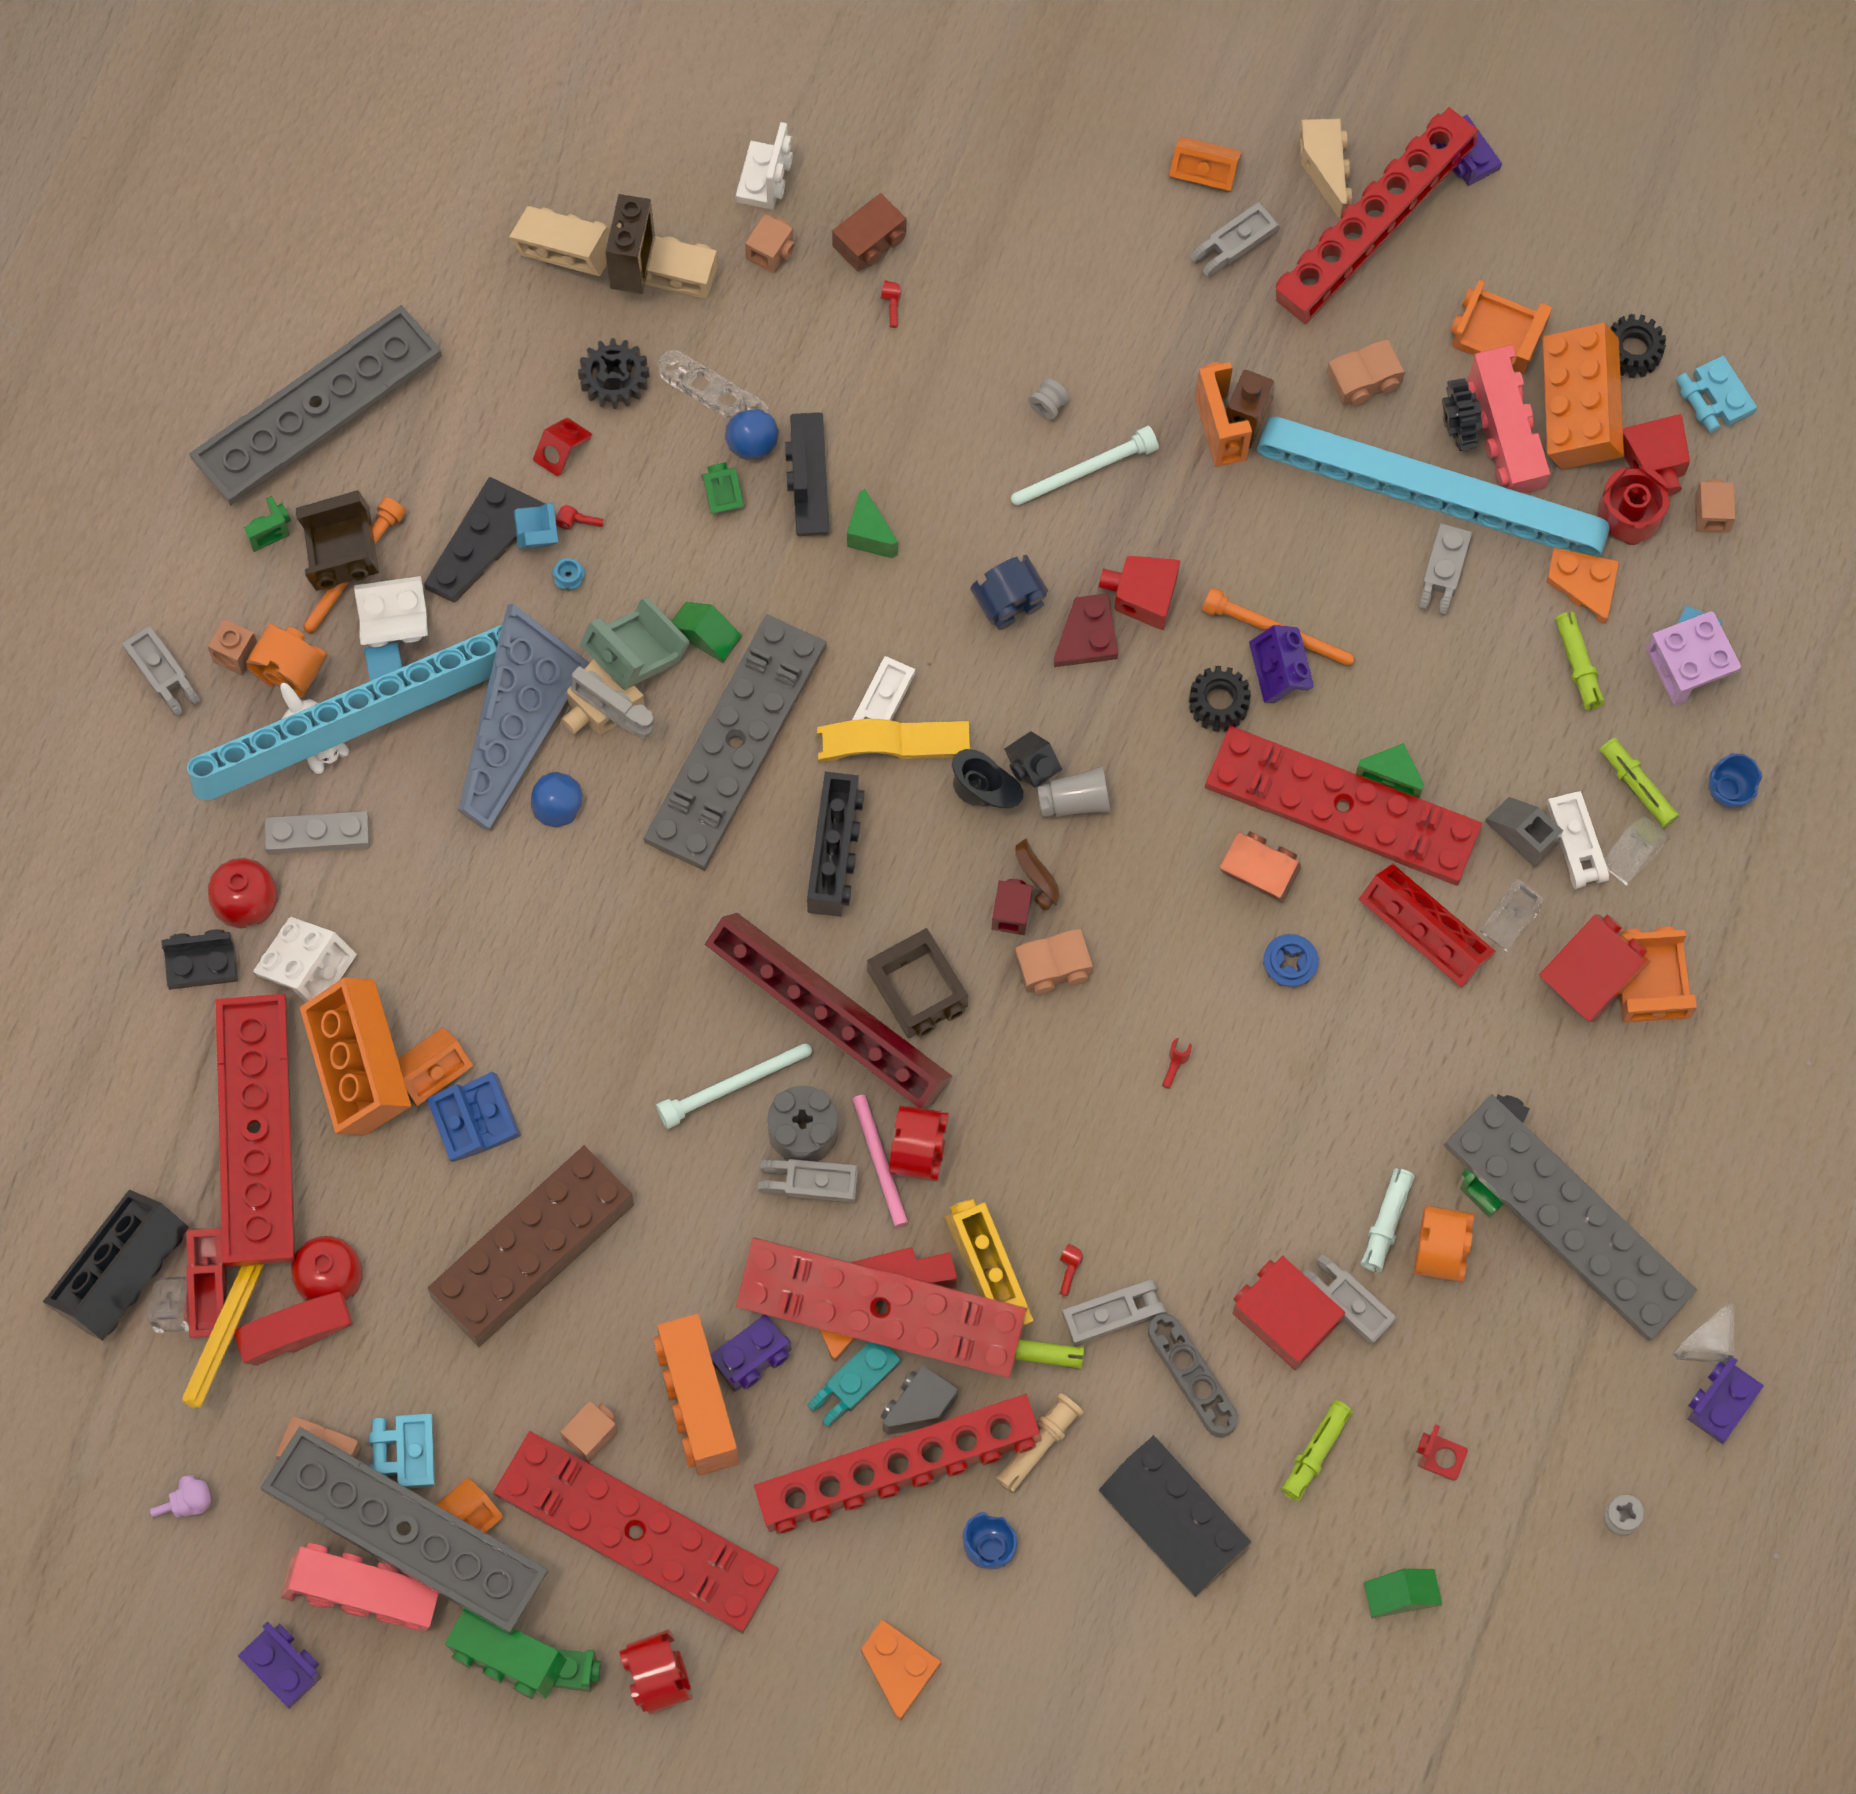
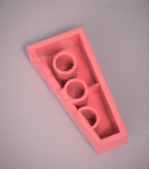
(1508, 422)
(359, 1588)

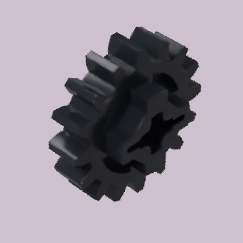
(609, 384)
(1462, 414)

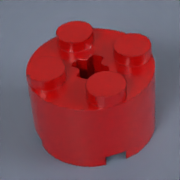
(1634, 504)
(918, 1143)
(657, 1673)

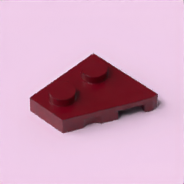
(1087, 633)

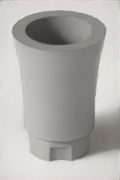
(1075, 794)

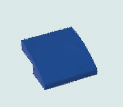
(473, 1117)

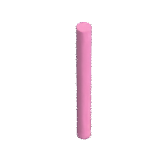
(880, 1161)

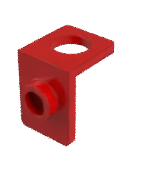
(563, 437)
(1430, 1445)

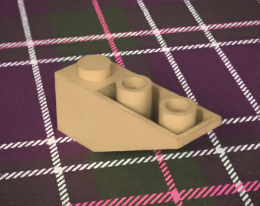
(1323, 160)

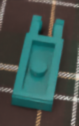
(856, 1380)

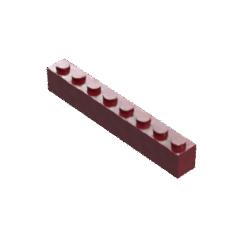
(828, 1010)

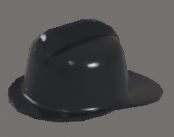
(983, 782)

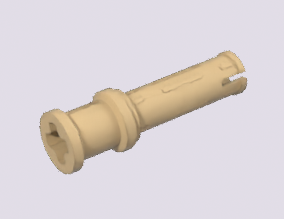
(1051, 1429)

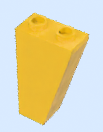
(984, 1253)

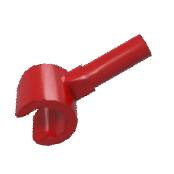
(892, 292)
(568, 514)
(1177, 1058)
(1073, 1257)

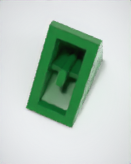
(869, 530)
(707, 629)
(1393, 769)
(1402, 1592)

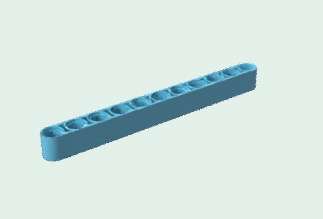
(1432, 487)
(343, 717)

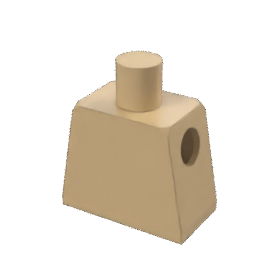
(584, 713)

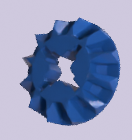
(1293, 946)

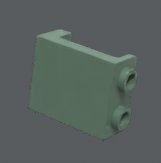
(635, 644)

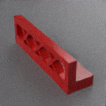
(1425, 926)

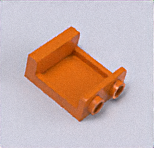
(1498, 322)
(1226, 441)
(1663, 985)

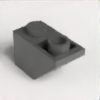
(1525, 829)
(922, 1404)

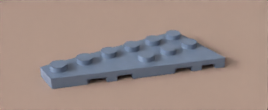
(519, 708)

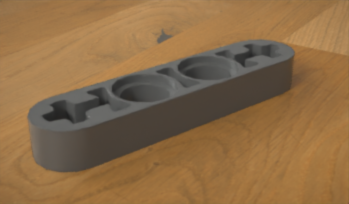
(1196, 1373)

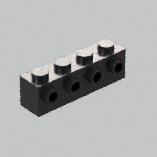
(833, 844)

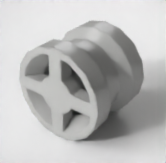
(1049, 399)
(1619, 1521)

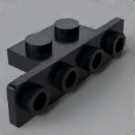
(808, 474)

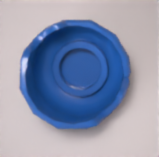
(751, 434)
(1734, 780)
(556, 799)
(989, 1541)

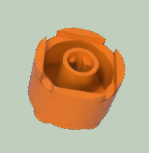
(285, 658)
(1444, 1243)

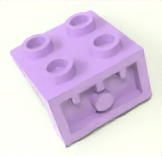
(1691, 655)

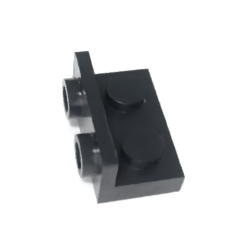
(200, 959)

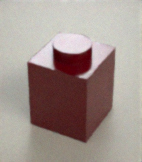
(1012, 906)

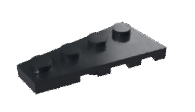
(479, 539)

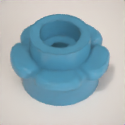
(565, 566)

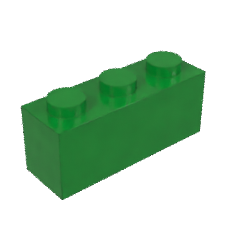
(504, 1656)

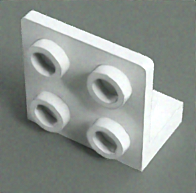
(764, 171)
(391, 611)
(305, 959)

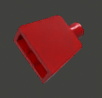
(1660, 447)
(1143, 588)

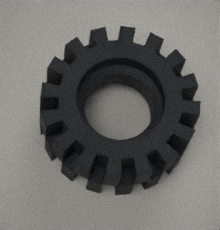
(1649, 335)
(1219, 680)

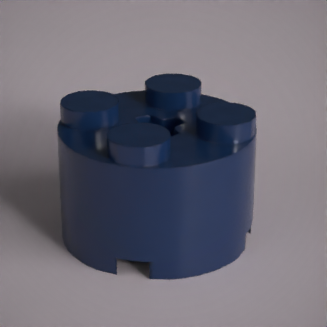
(1009, 591)

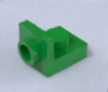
(722, 488)
(270, 529)
(1480, 1194)
(579, 1670)

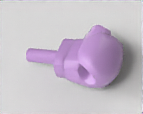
(190, 1499)

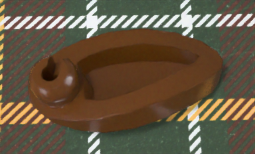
(1038, 875)

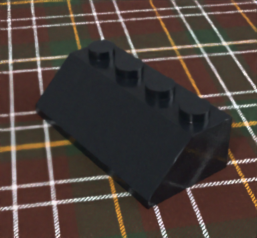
(116, 1264)
(1174, 1516)

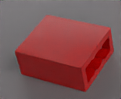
(1595, 966)
(1287, 1311)

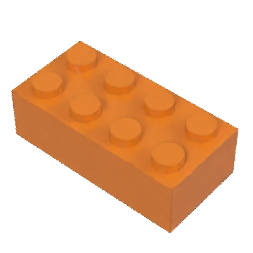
(1583, 396)
(355, 1056)
(698, 1395)

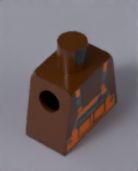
(1250, 400)

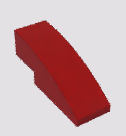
(933, 1269)
(205, 1280)
(292, 1328)

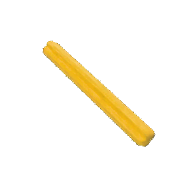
(221, 1335)

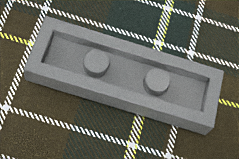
(317, 832)

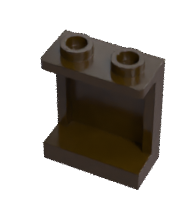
(338, 540)

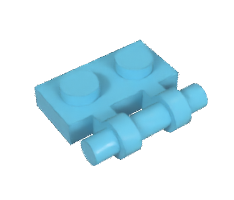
(1723, 389)
(414, 1450)

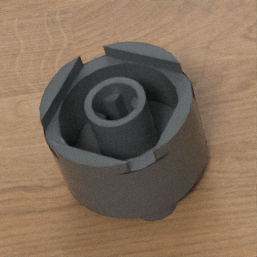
(800, 1105)

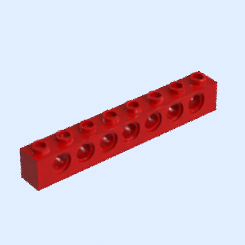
(1306, 300)
(774, 1493)

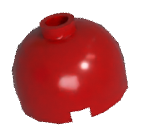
(242, 893)
(326, 1267)

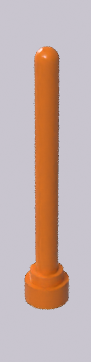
(388, 513)
(1218, 604)

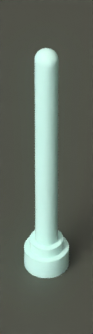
(1142, 442)
(673, 1111)

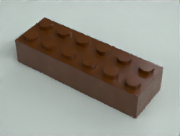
(531, 1246)

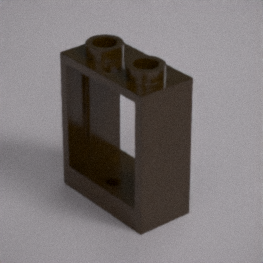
(631, 245)
(903, 954)

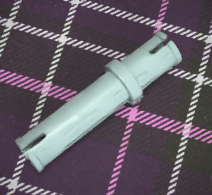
(1383, 1232)

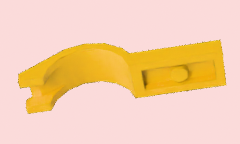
(893, 738)

